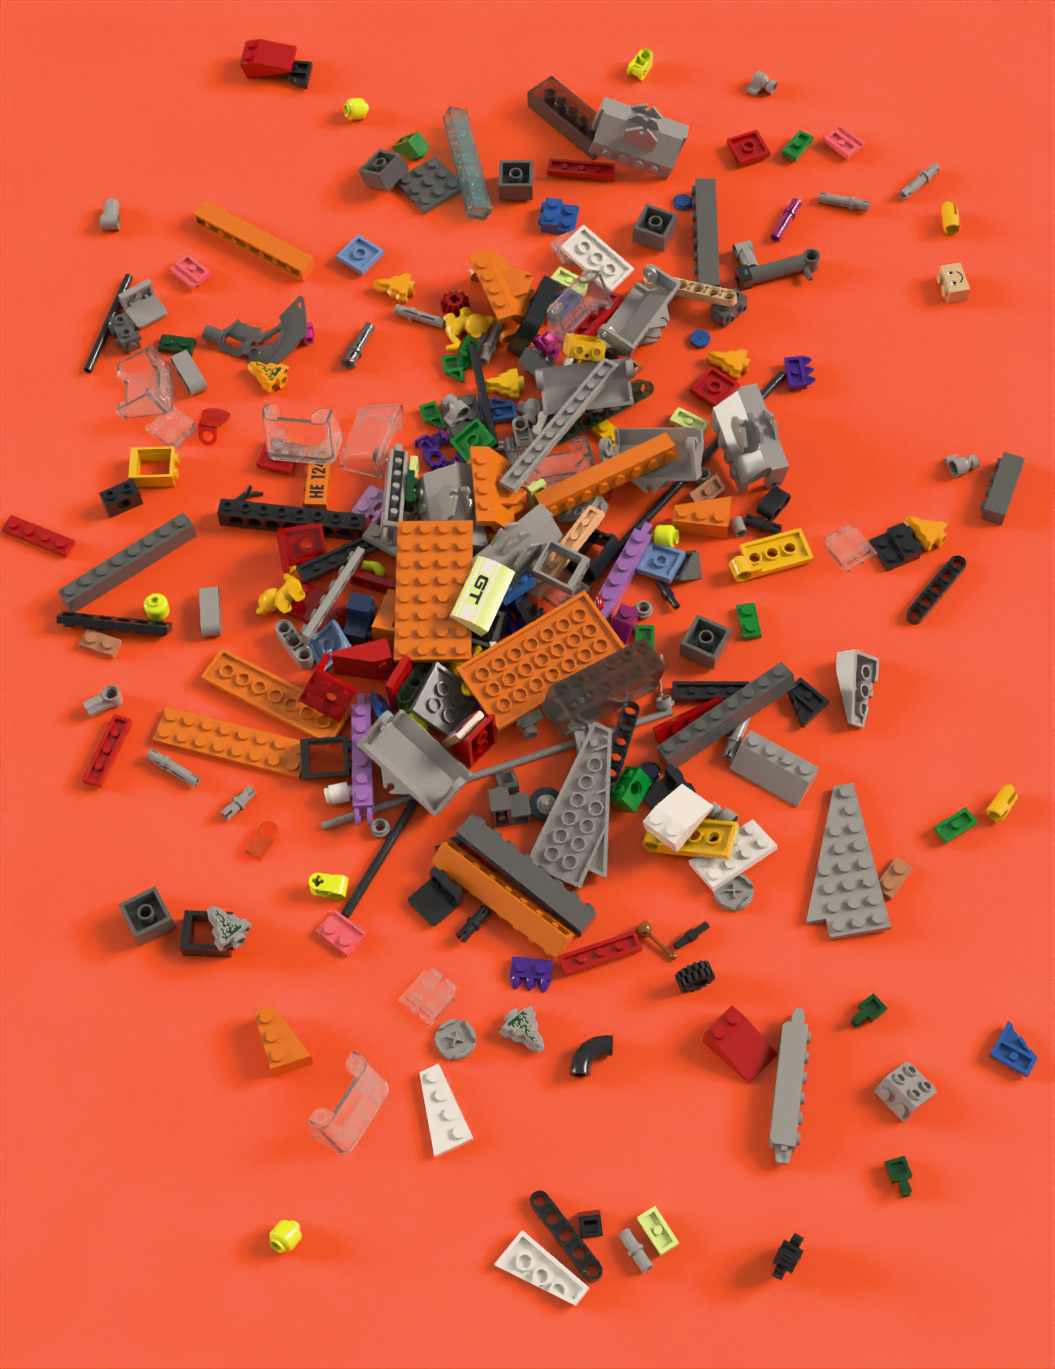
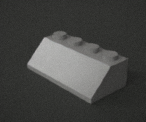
(773, 768)

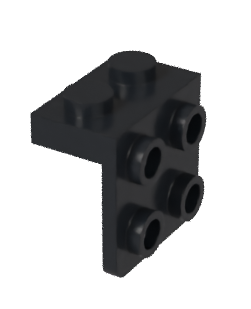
(662, 788)
(436, 897)

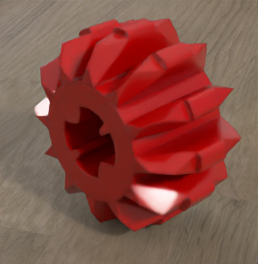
(454, 302)

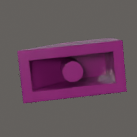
(625, 622)

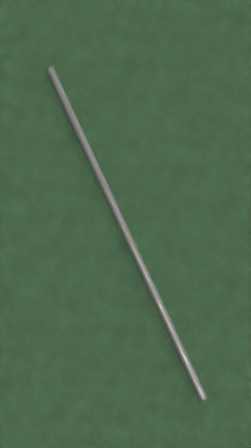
(497, 768)

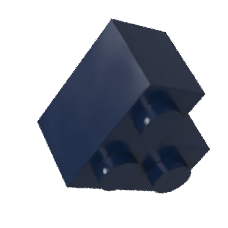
(361, 615)

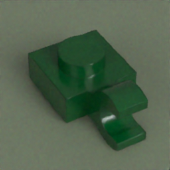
(869, 1009)
(899, 1172)

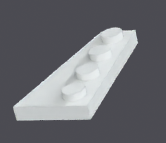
(444, 1117)
(537, 1266)

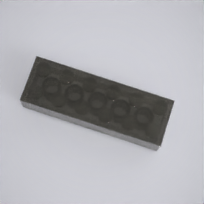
(564, 113)

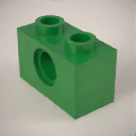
(630, 789)

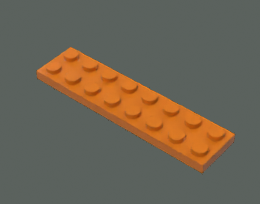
(269, 694)
(230, 742)

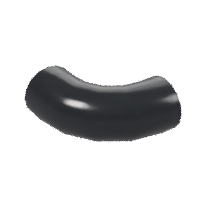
(588, 1052)

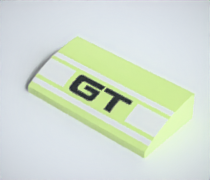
(482, 595)

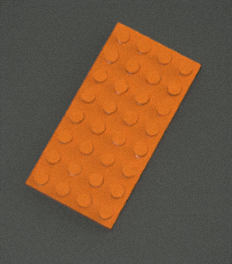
(430, 575)
(519, 670)

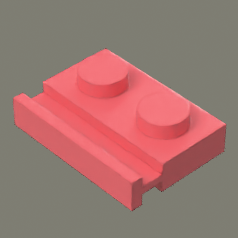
(843, 142)
(190, 271)
(341, 933)

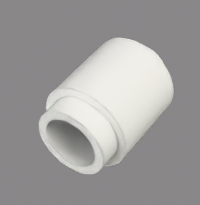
(338, 793)

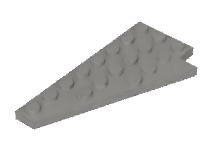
(578, 823)
(846, 879)

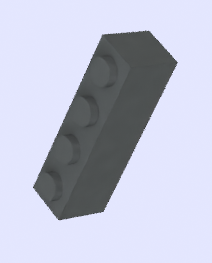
(1002, 489)

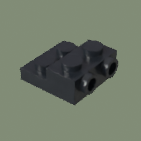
(896, 547)
(528, 612)

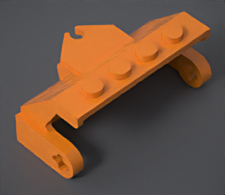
(504, 287)
(493, 503)

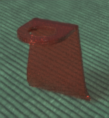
(210, 421)

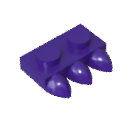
(797, 372)
(531, 971)

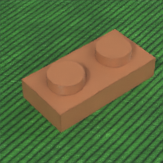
(707, 490)
(100, 643)
(894, 877)

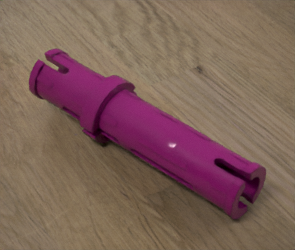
(786, 219)

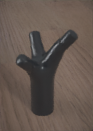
(248, 493)

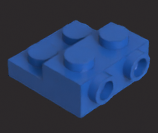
(558, 217)

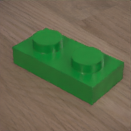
(797, 145)
(748, 621)
(955, 825)

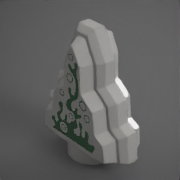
(227, 929)
(523, 1028)

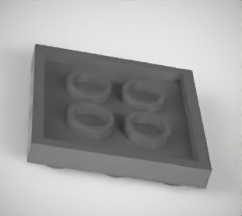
(429, 185)
(441, 700)

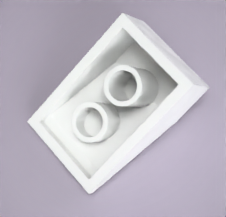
(677, 817)

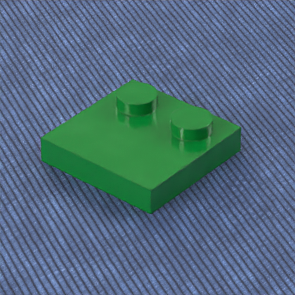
(472, 435)

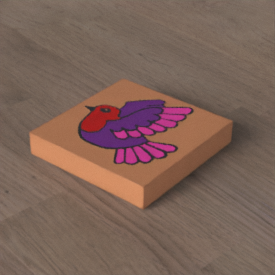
(462, 729)

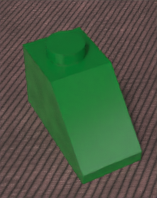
(411, 146)

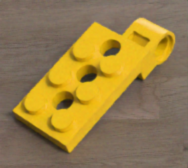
(745, 569)
(702, 846)

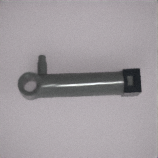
(806, 263)

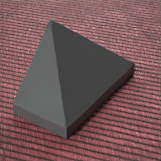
(690, 567)
(509, 780)

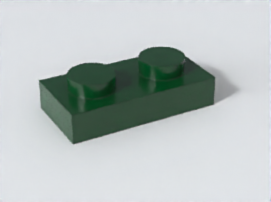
(176, 344)
(411, 484)

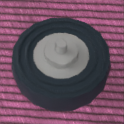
(542, 803)

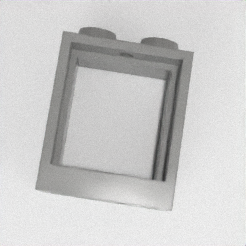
(582, 561)

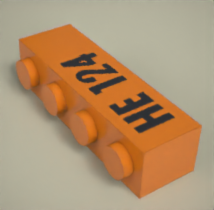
(317, 486)

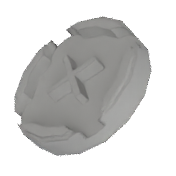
(735, 894)
(455, 1039)

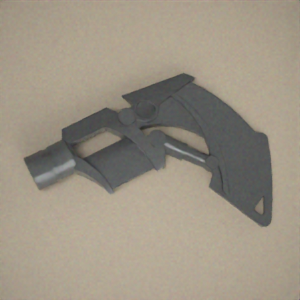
(291, 329)

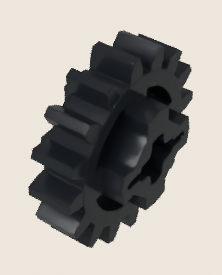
(787, 1256)

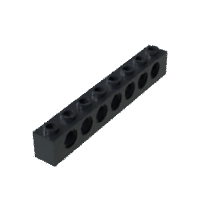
(272, 517)

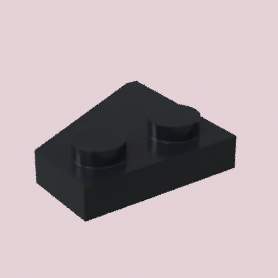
(300, 73)
(806, 701)

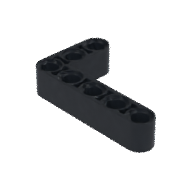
(534, 316)

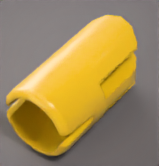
(950, 218)
(1002, 803)

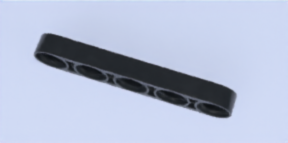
(934, 597)
(625, 734)
(574, 1243)

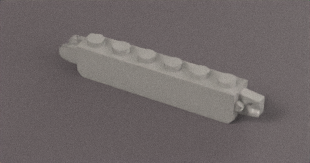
(393, 493)
(788, 1087)

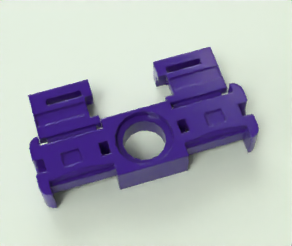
(430, 448)

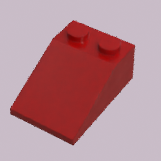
(267, 58)
(365, 660)
(477, 741)
(739, 1044)

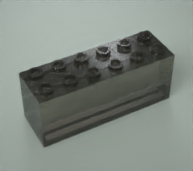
(603, 687)

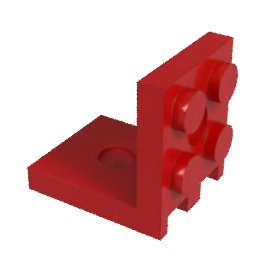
(290, 545)
(397, 679)
(323, 683)

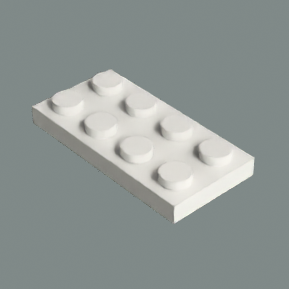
(592, 253)
(748, 849)

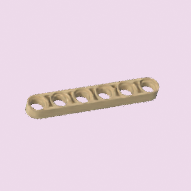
(704, 294)

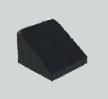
(590, 1223)

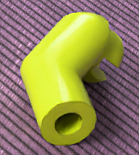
(374, 566)

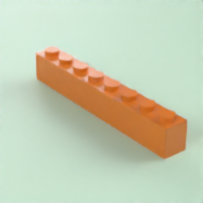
(254, 240)
(608, 474)
(503, 899)

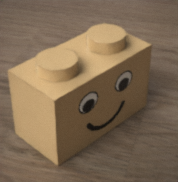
(953, 283)

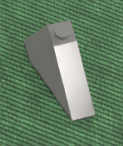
(856, 677)

